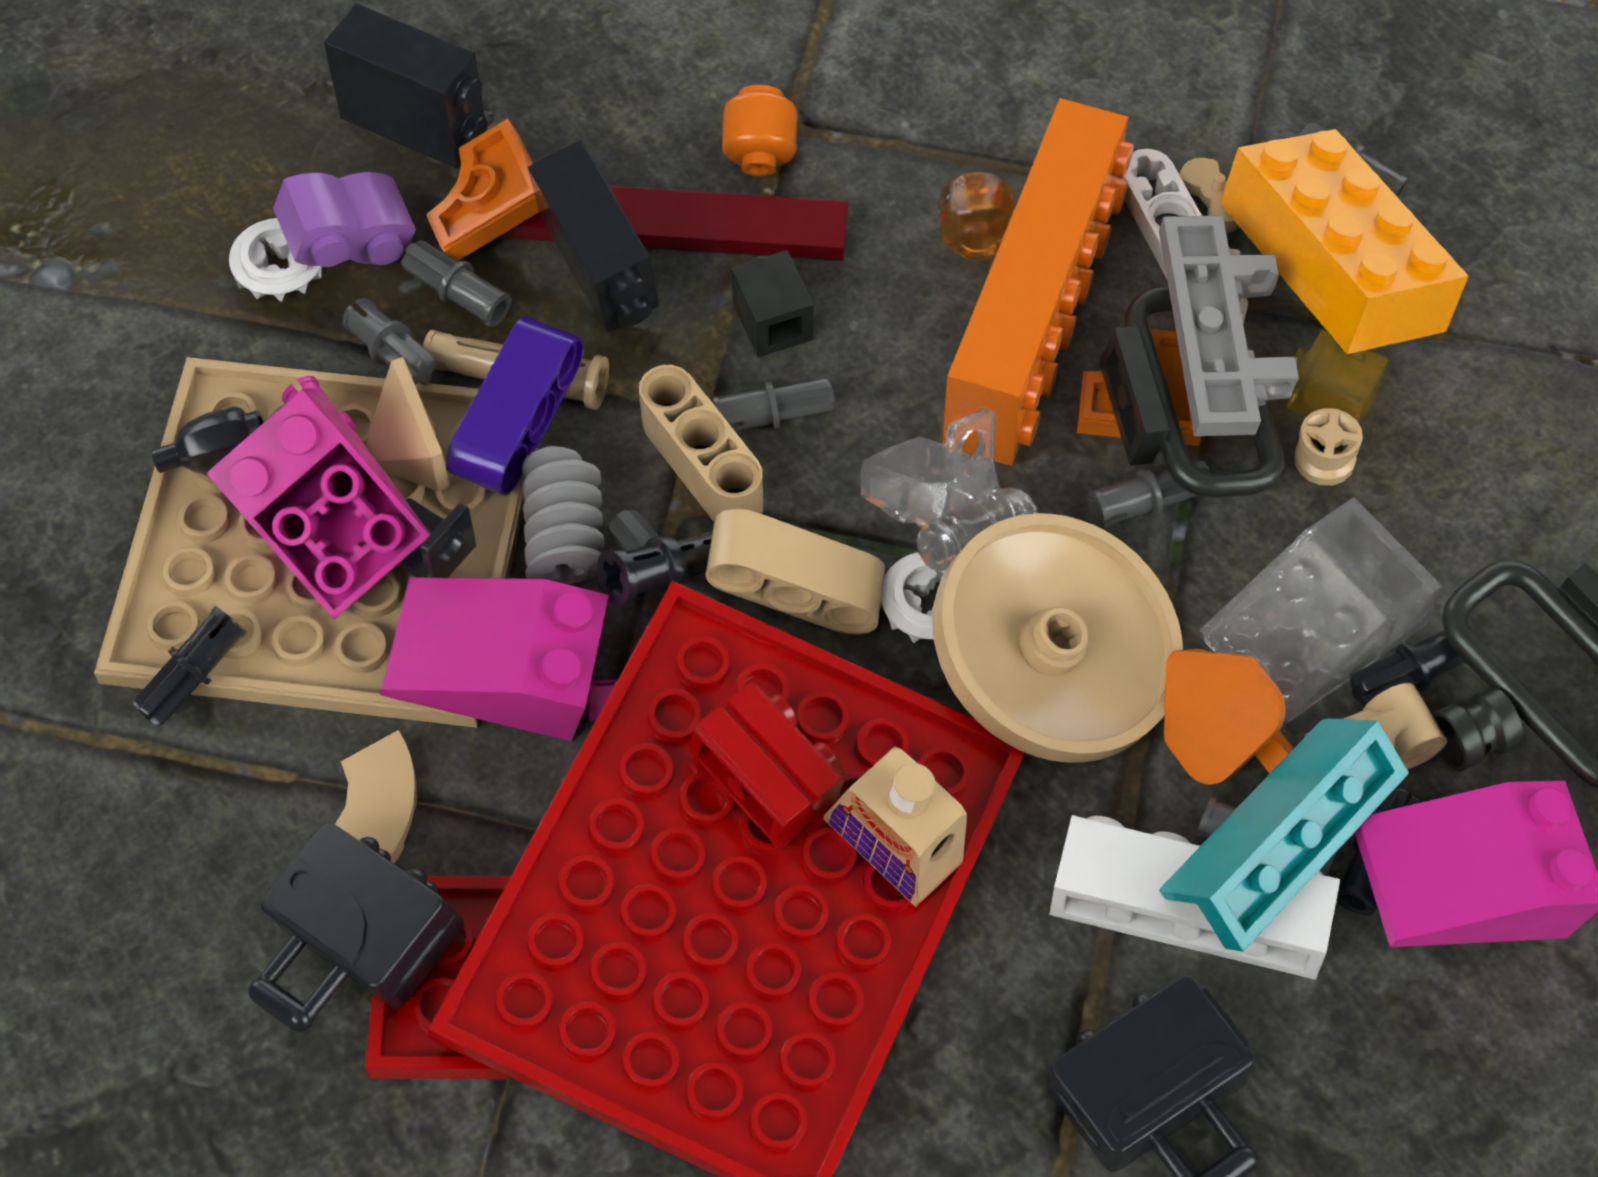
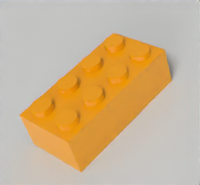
(1343, 241)

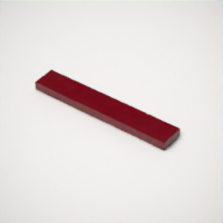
(723, 223)

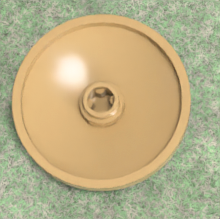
(1055, 637)

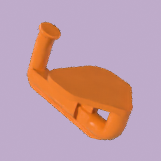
(1222, 714)

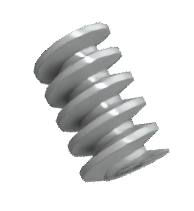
(561, 516)

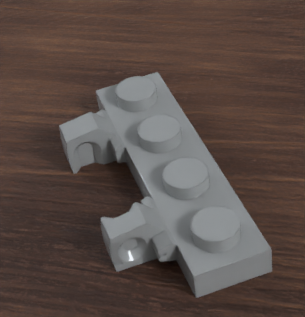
(1205, 293)

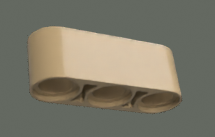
(695, 423)
(795, 571)

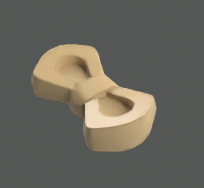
(1205, 181)

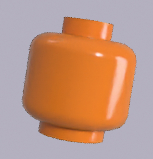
(759, 130)

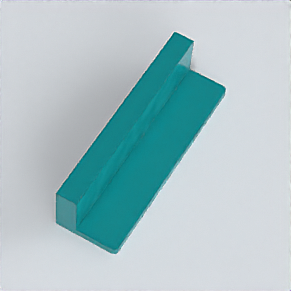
(1288, 828)

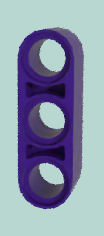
(514, 405)

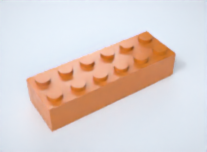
(1040, 276)

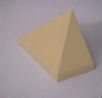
(403, 435)

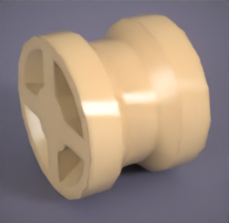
(1341, 441)

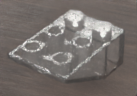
(1326, 606)

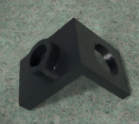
(446, 546)

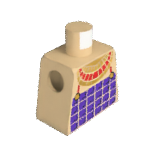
(898, 820)

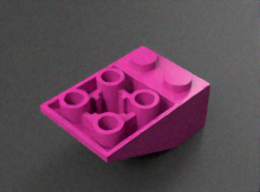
(320, 501)

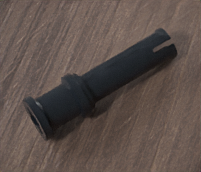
(651, 566)

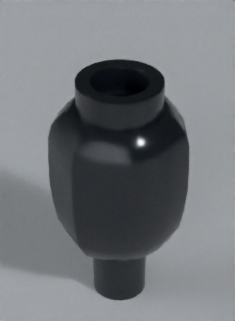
(207, 440)

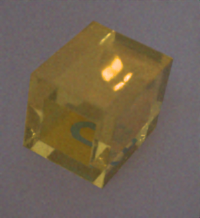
(1336, 379)

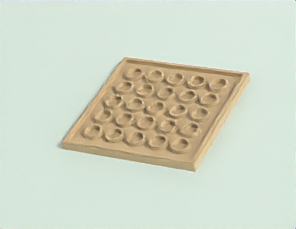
(203, 553)

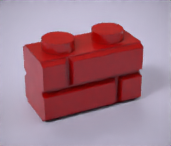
(767, 763)

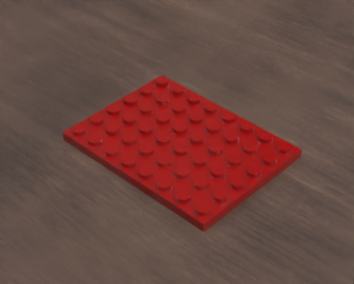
(682, 961)

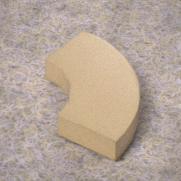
(380, 794)

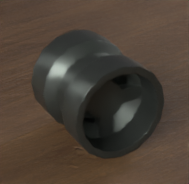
(1479, 728)

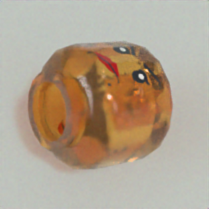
(975, 214)

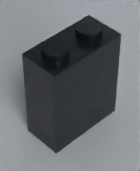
(405, 84)
(594, 237)

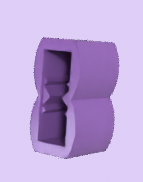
(343, 219)

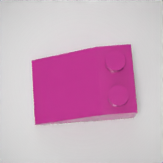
(498, 650)
(1481, 866)

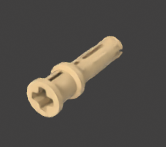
(476, 357)

